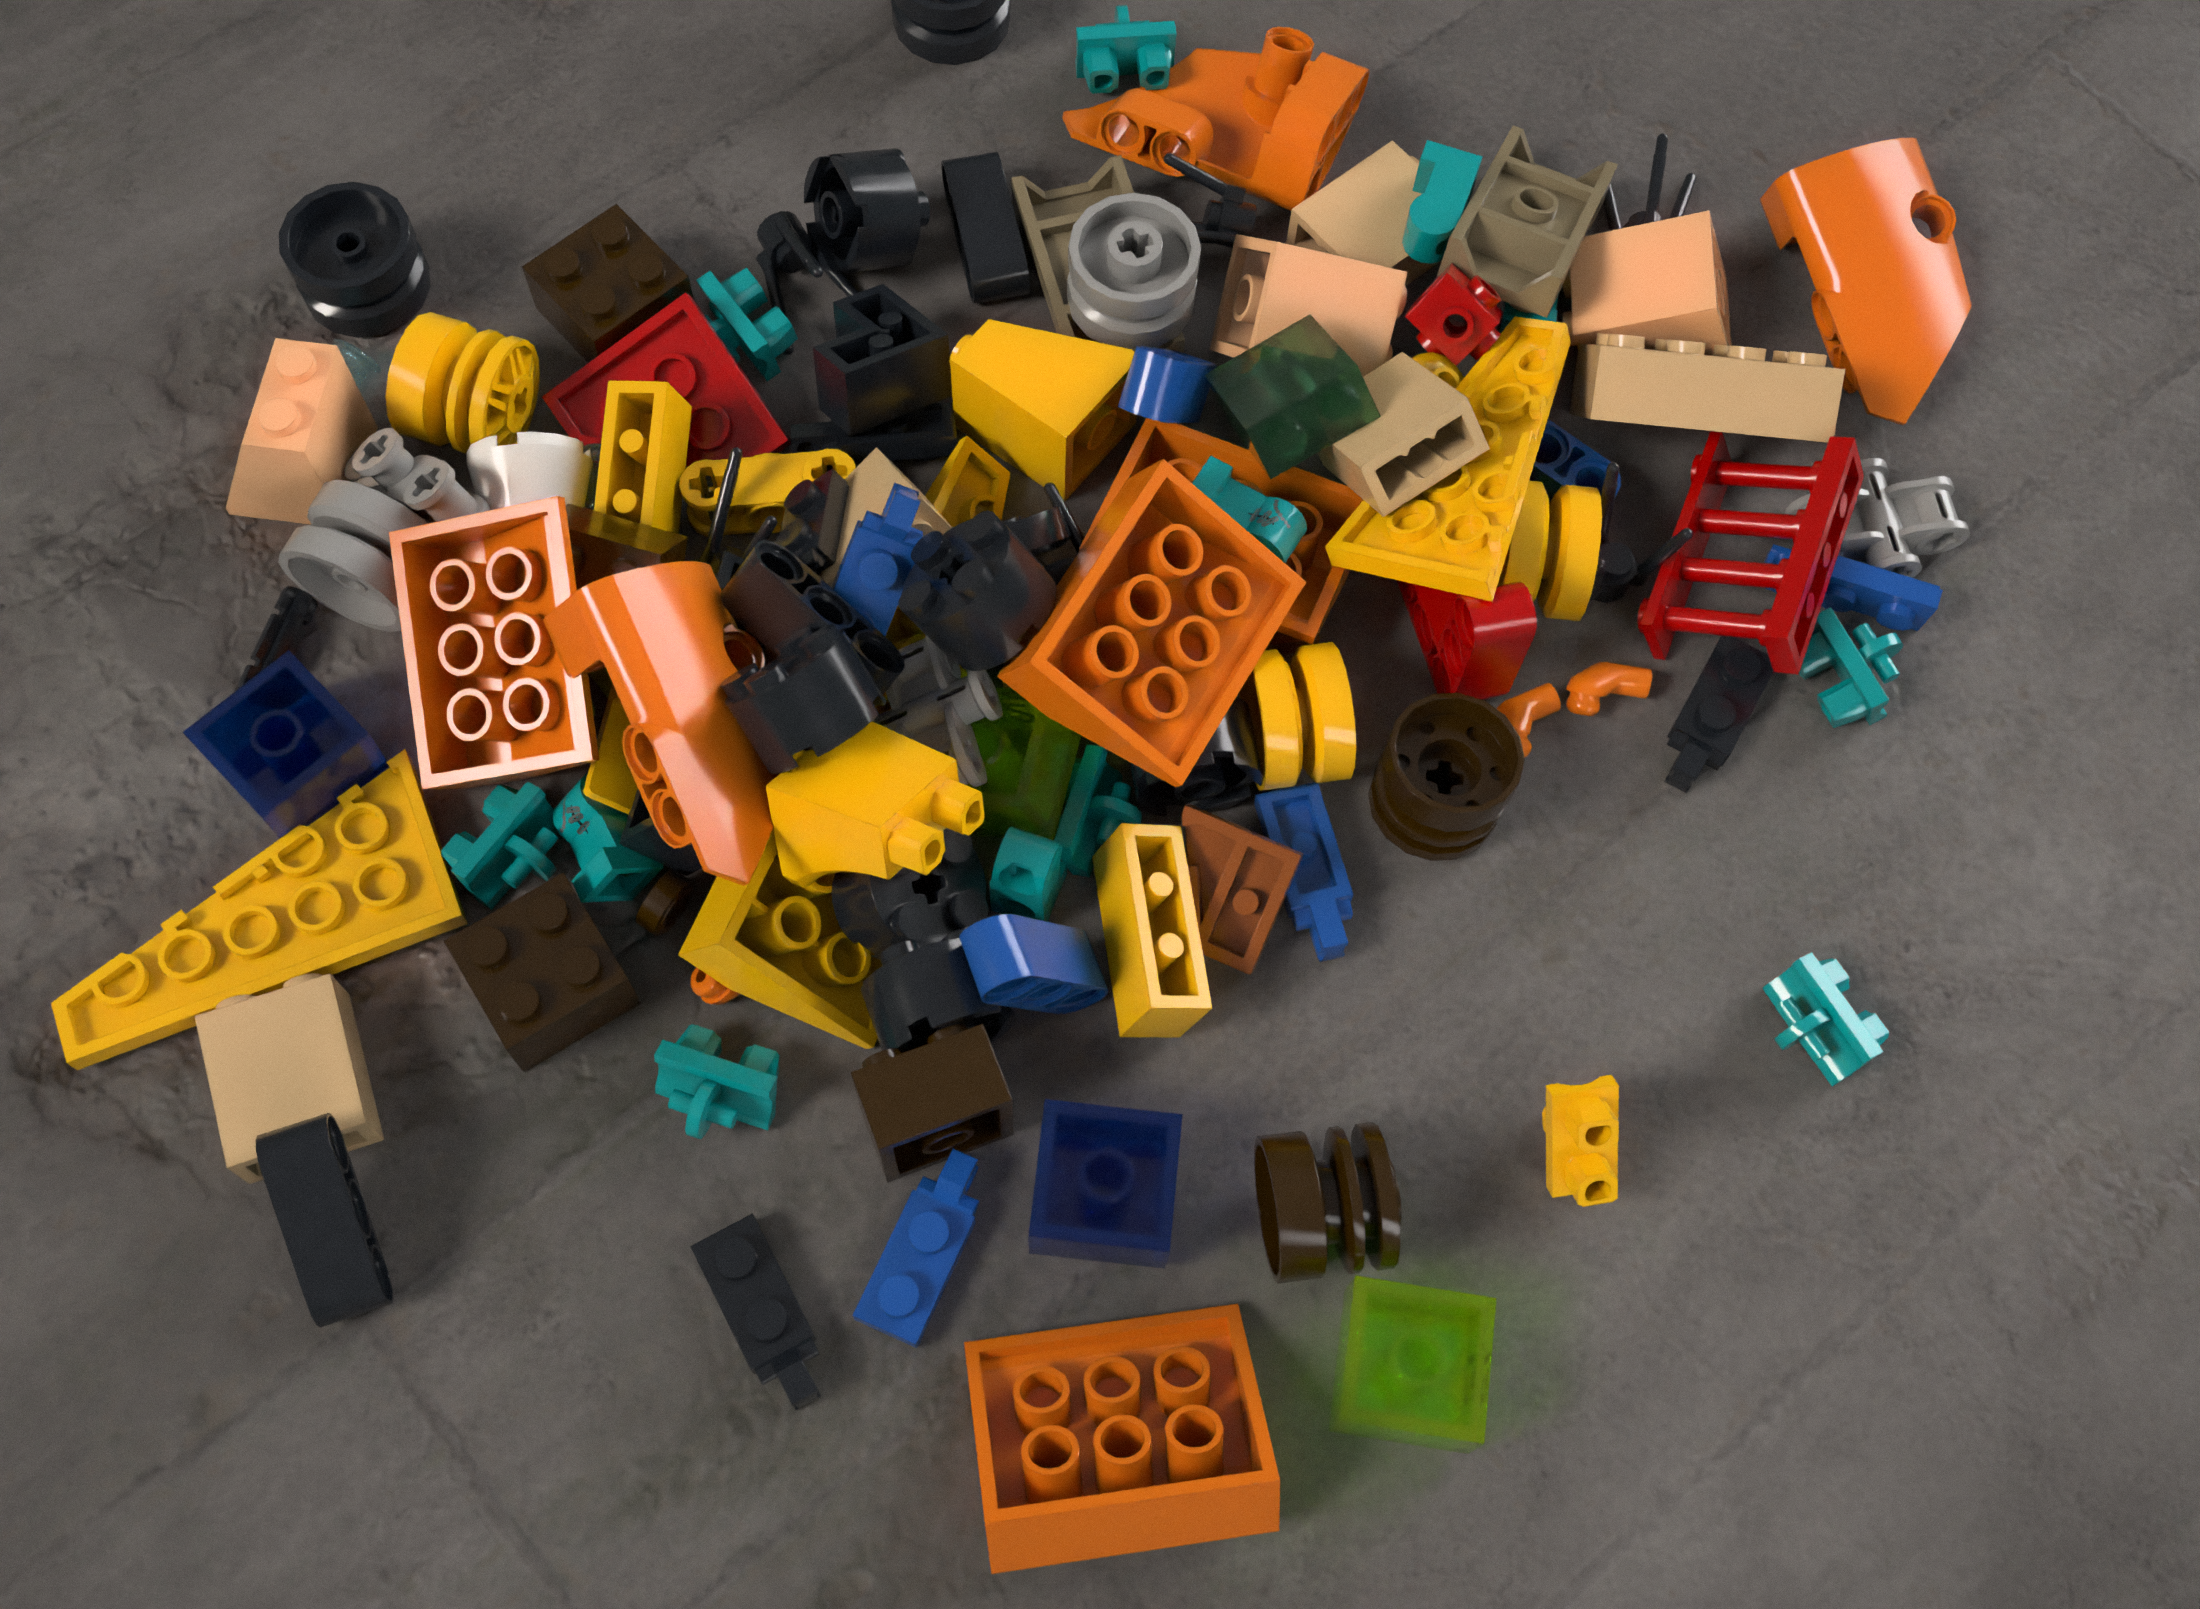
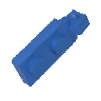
(880, 558)
(1889, 597)
(1320, 889)
(921, 1253)

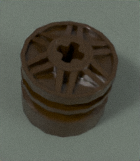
(1445, 776)
(1336, 1200)

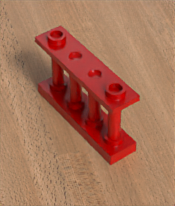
(1797, 580)

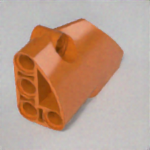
(1240, 116)
(1882, 289)
(667, 655)

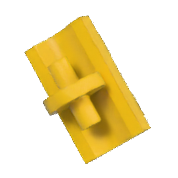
(1582, 1140)

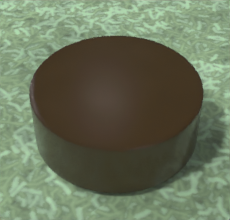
(665, 903)

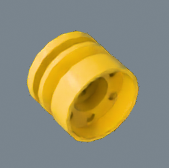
(461, 383)

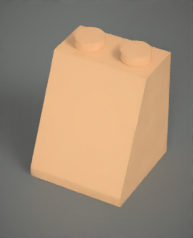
(1281, 283)
(1650, 284)
(298, 432)

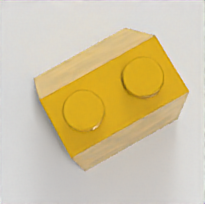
(1041, 400)

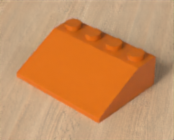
(1320, 500)
(1155, 625)
(476, 647)
(1120, 1438)

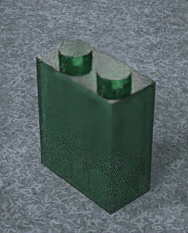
(1292, 395)

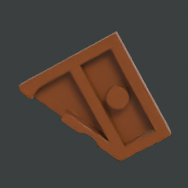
(1235, 886)

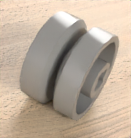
(1133, 271)
(347, 553)

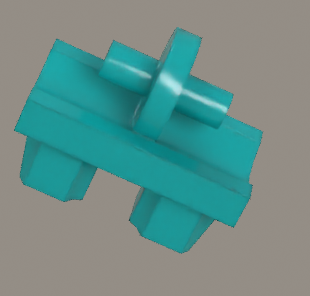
(1125, 49)
(758, 339)
(1859, 691)
(1093, 809)
(509, 846)
(1823, 1020)
(714, 1087)

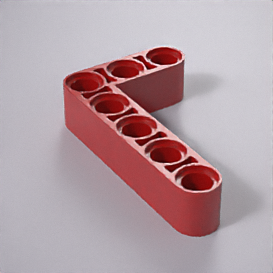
(1471, 641)

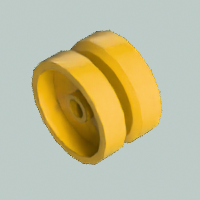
(1556, 548)
(1302, 716)

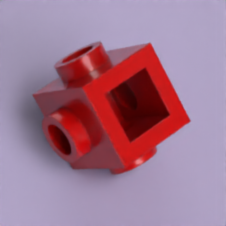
(1459, 295)

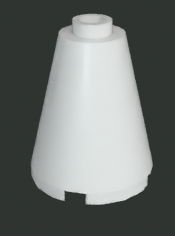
(531, 470)

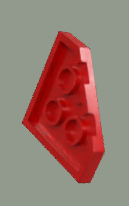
(690, 356)

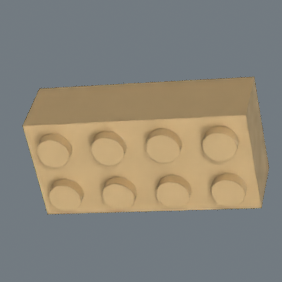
(1709, 393)

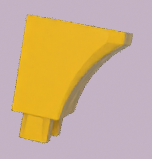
(869, 808)

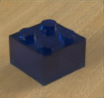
(286, 746)
(1105, 1184)

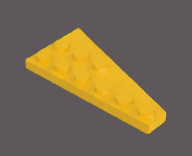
(1463, 525)
(307, 904)

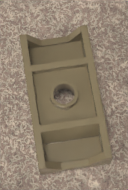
(1526, 225)
(1046, 227)

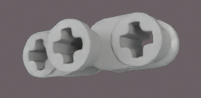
(418, 482)
(1898, 520)
(938, 706)

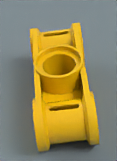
(759, 488)

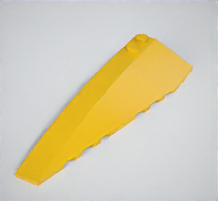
(784, 938)

